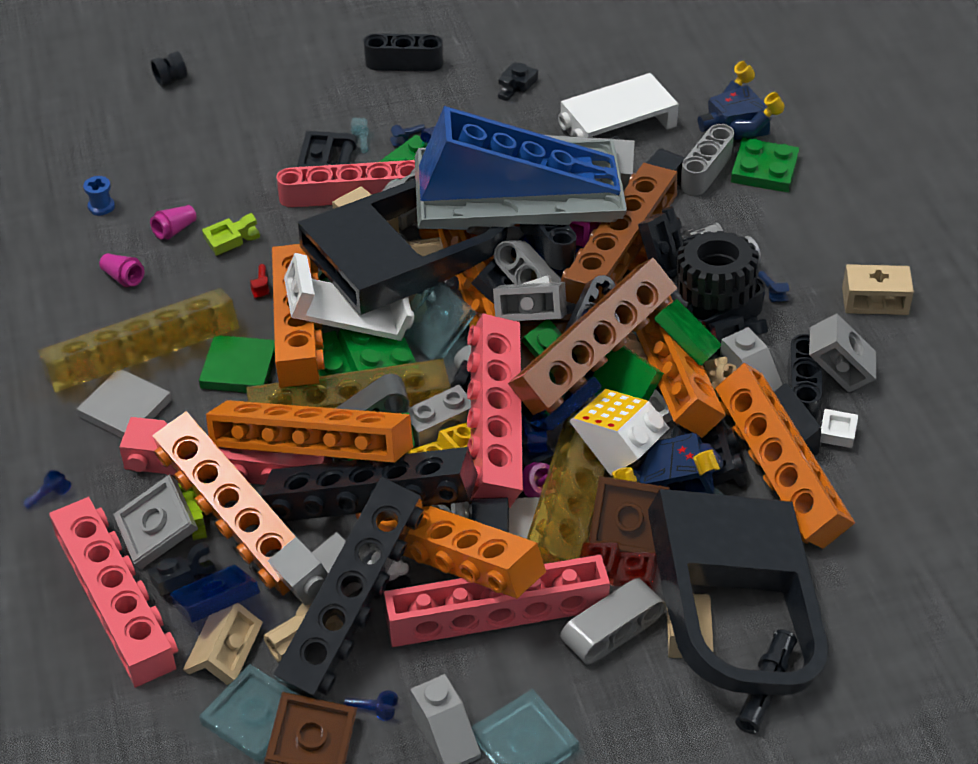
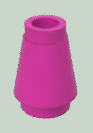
(172, 221)
(124, 269)

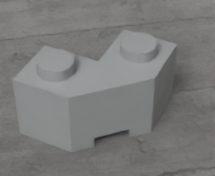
(306, 571)

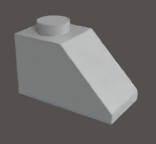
(750, 349)
(444, 721)

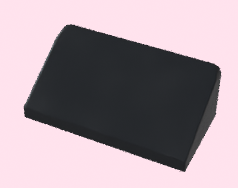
(801, 417)

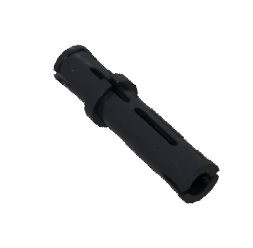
(774, 660)

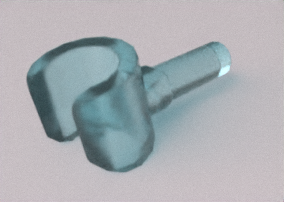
(360, 128)

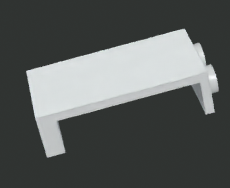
(618, 107)
(324, 304)

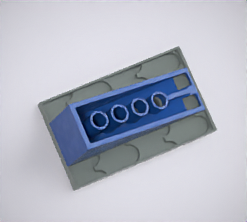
(511, 176)

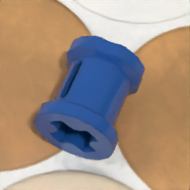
(99, 198)

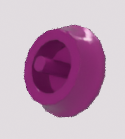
(534, 478)

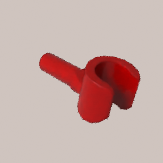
(260, 286)

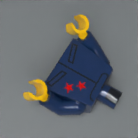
(742, 107)
(677, 463)

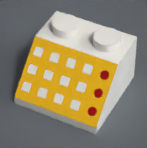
(618, 428)

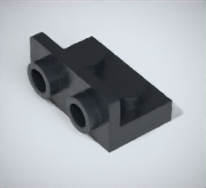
(725, 444)

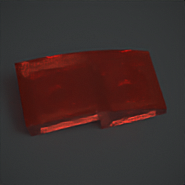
(623, 566)

